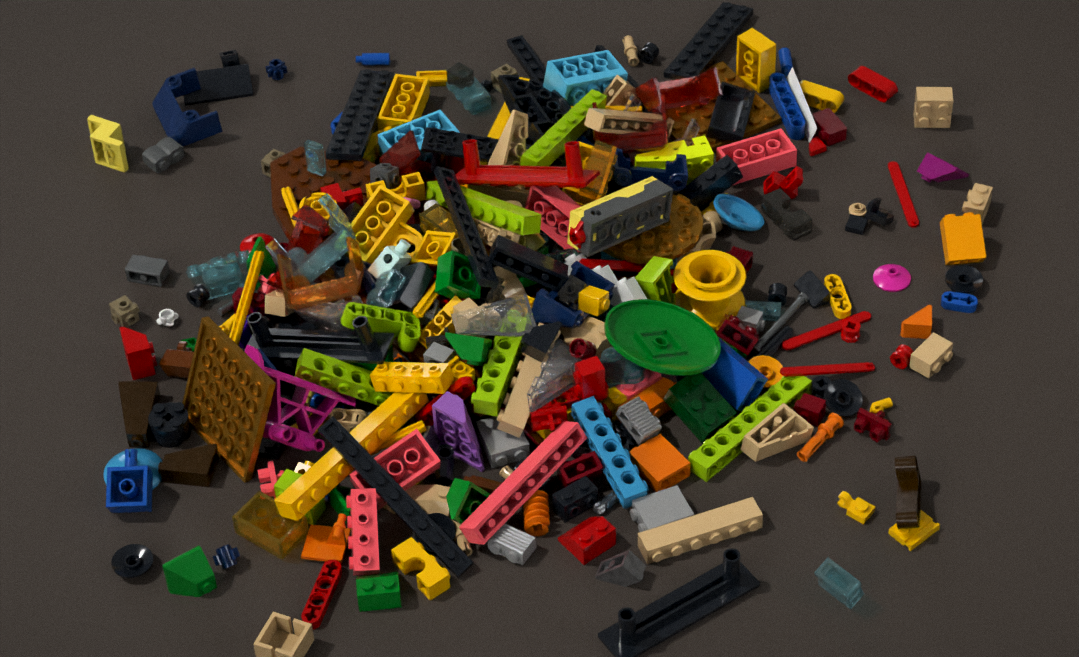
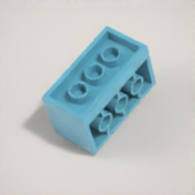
(581, 73)
(418, 126)

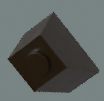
(190, 466)

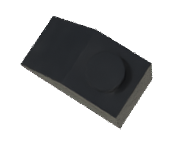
(539, 340)

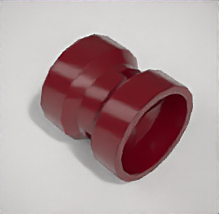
(582, 349)

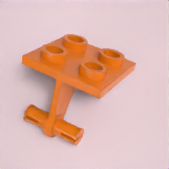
(326, 541)

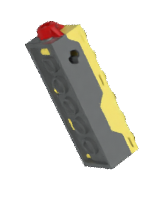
(619, 216)

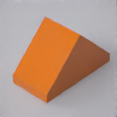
(918, 325)

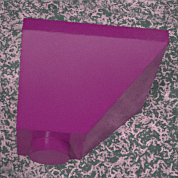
(939, 170)

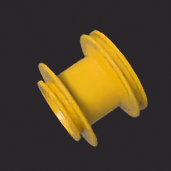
(710, 285)

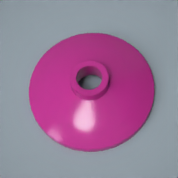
(891, 277)

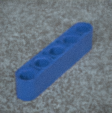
(787, 106)

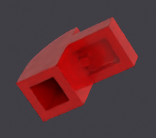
(788, 184)
(343, 198)

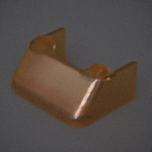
(299, 293)

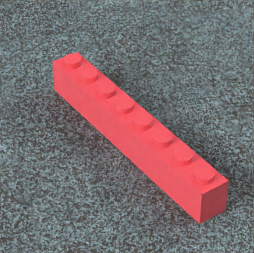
(523, 483)

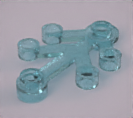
(195, 270)

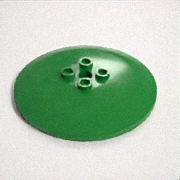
(662, 337)

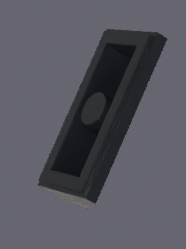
(813, 288)

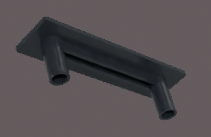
(449, 143)
(348, 346)
(679, 609)

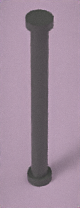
(801, 299)

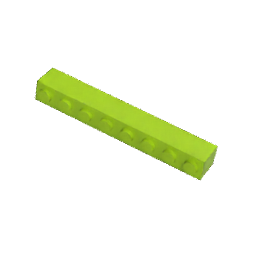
(567, 129)
(492, 210)

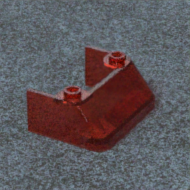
(680, 92)
(639, 141)
(404, 155)
(306, 235)

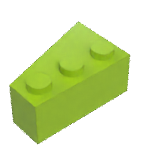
(656, 280)

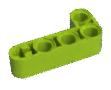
(386, 320)

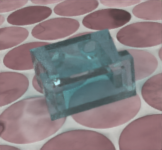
(839, 583)

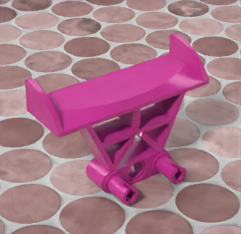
(303, 436)

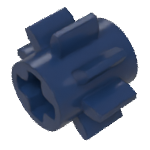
(276, 69)
(226, 556)

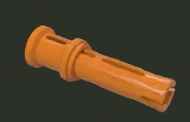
(825, 432)

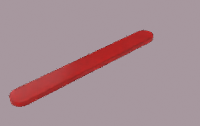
(903, 194)
(615, 265)
(822, 331)
(827, 369)

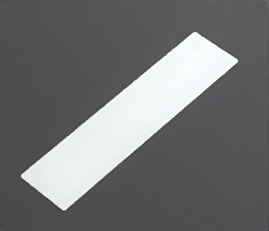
(810, 126)

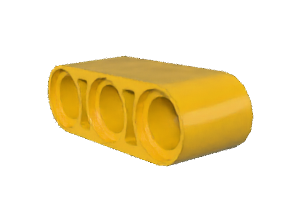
(821, 96)

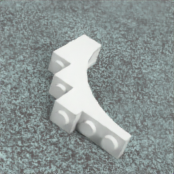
(623, 290)

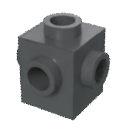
(385, 172)

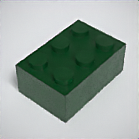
(699, 406)

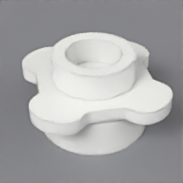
(167, 317)

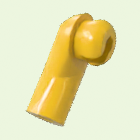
(227, 325)
(881, 405)

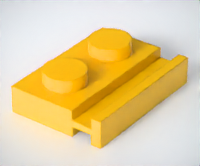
(915, 536)

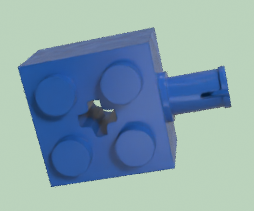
(121, 479)

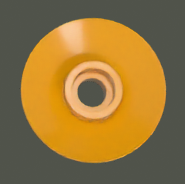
(768, 367)

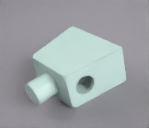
(391, 258)

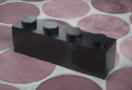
(712, 182)
(528, 263)

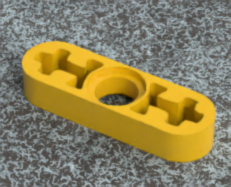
(838, 290)

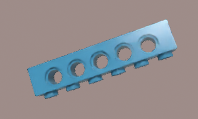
(583, 413)

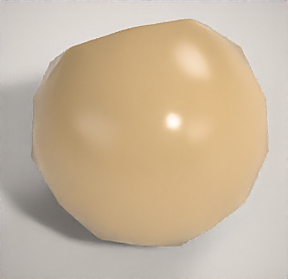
(712, 216)

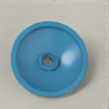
(738, 213)
(144, 458)

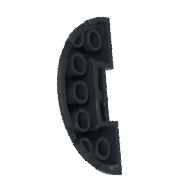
(531, 98)

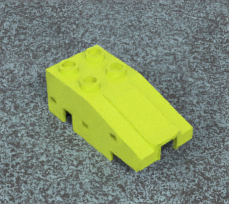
(698, 156)

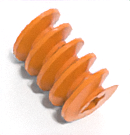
(537, 514)

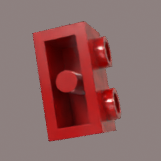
(589, 379)

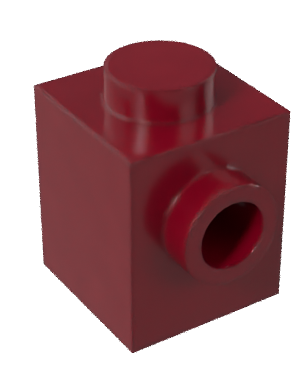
(811, 408)

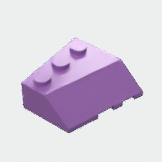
(456, 429)

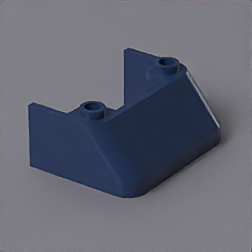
(188, 125)

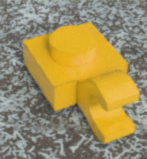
(856, 509)

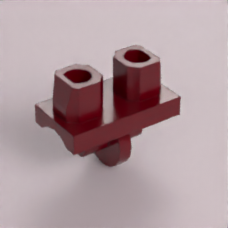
(875, 423)

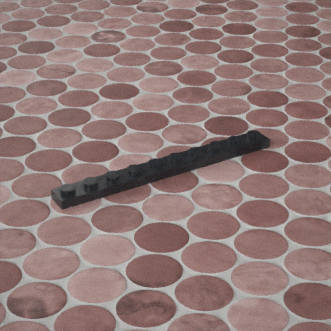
(532, 64)
(466, 228)
(395, 497)

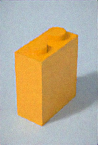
(962, 239)

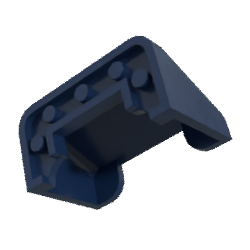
(674, 174)
(548, 309)

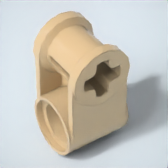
(348, 417)

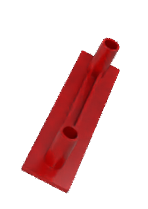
(529, 176)

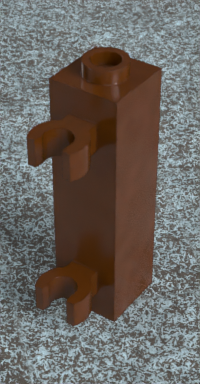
(177, 362)

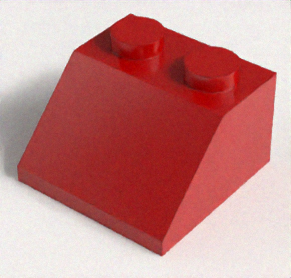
(138, 353)
(589, 538)

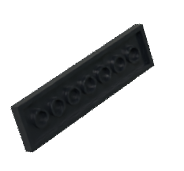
(709, 41)

